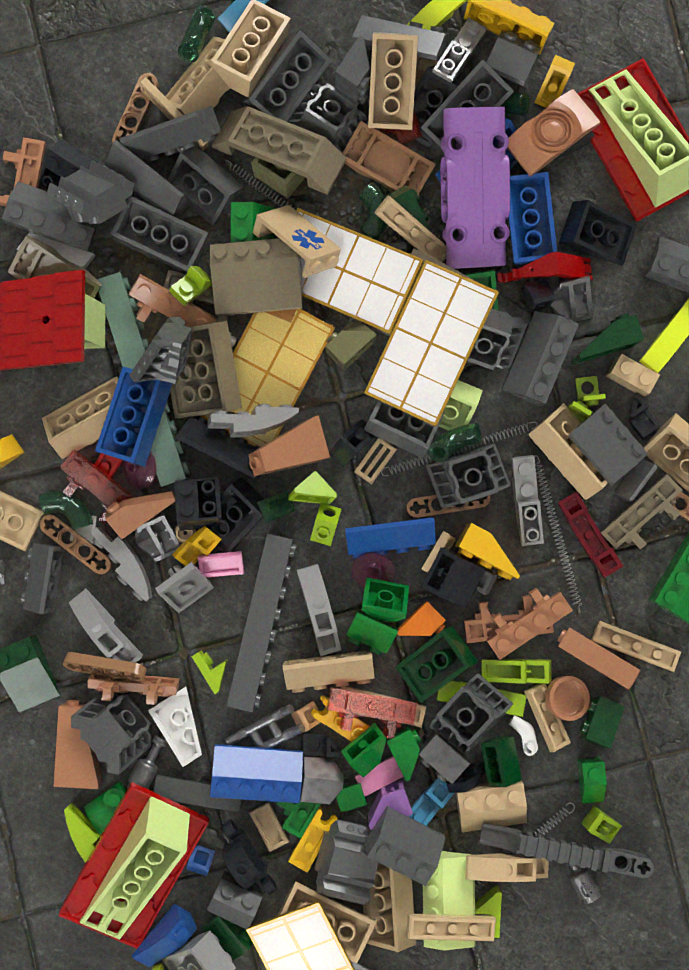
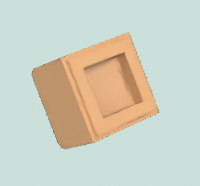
(304, 716)

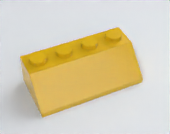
(506, 16)

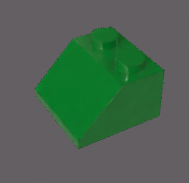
(243, 221)
(371, 632)

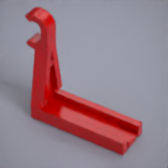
(551, 265)

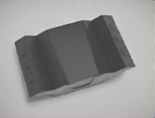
(329, 115)
(92, 193)
(498, 340)
(166, 353)
(468, 476)
(470, 714)
(113, 730)
(343, 863)

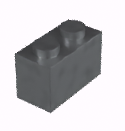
(442, 758)

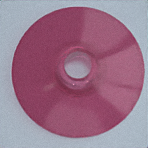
(140, 476)
(364, 565)

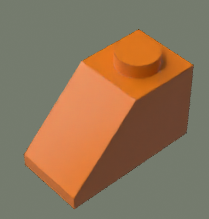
(422, 622)

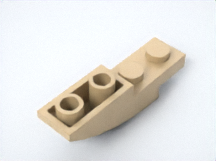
(505, 868)

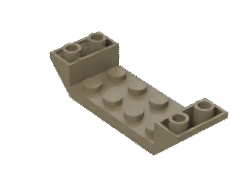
(282, 146)

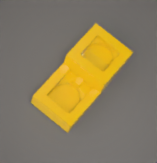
(199, 543)

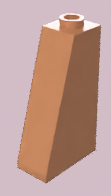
(294, 448)
(598, 658)
(74, 760)

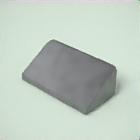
(635, 480)

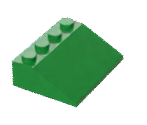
(673, 587)

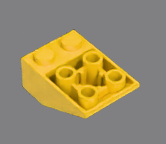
(483, 546)

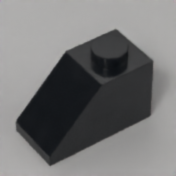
(537, 294)
(351, 444)

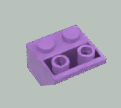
(391, 795)

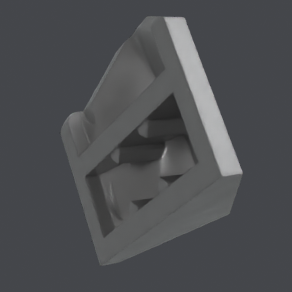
(573, 299)
(157, 538)
(320, 780)

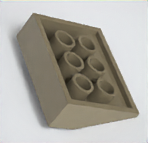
(255, 277)
(209, 374)

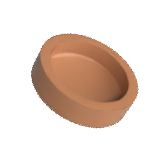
(567, 698)

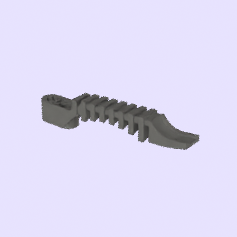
(562, 852)

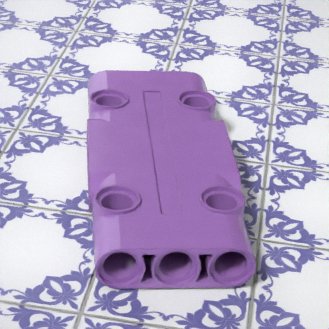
(475, 186)

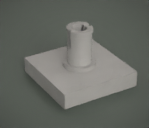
(184, 586)

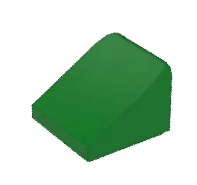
(351, 797)

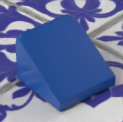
(200, 860)

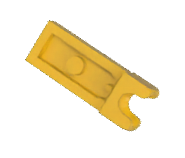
(330, 719)
(310, 842)

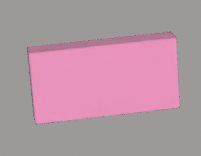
(221, 564)
(380, 776)

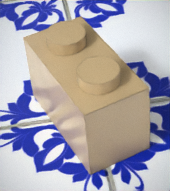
(632, 375)

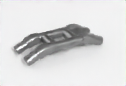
(269, 720)

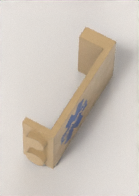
(301, 237)

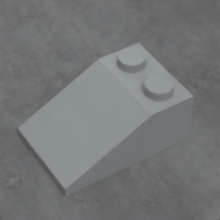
(200, 954)

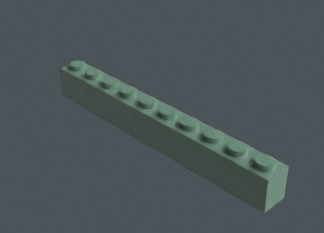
(131, 346)

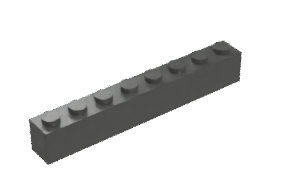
(260, 623)

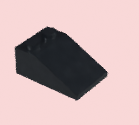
(428, 97)
(597, 232)
(239, 515)

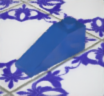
(166, 937)

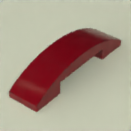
(589, 535)

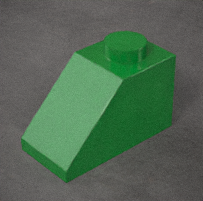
(366, 750)
(405, 750)
(592, 779)

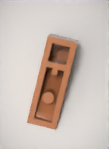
(134, 512)

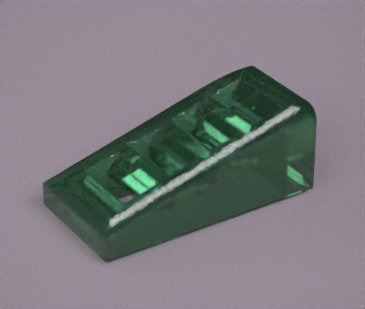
(276, 507)

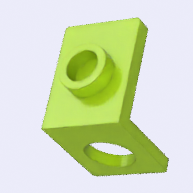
(589, 399)
(580, 410)
(325, 525)

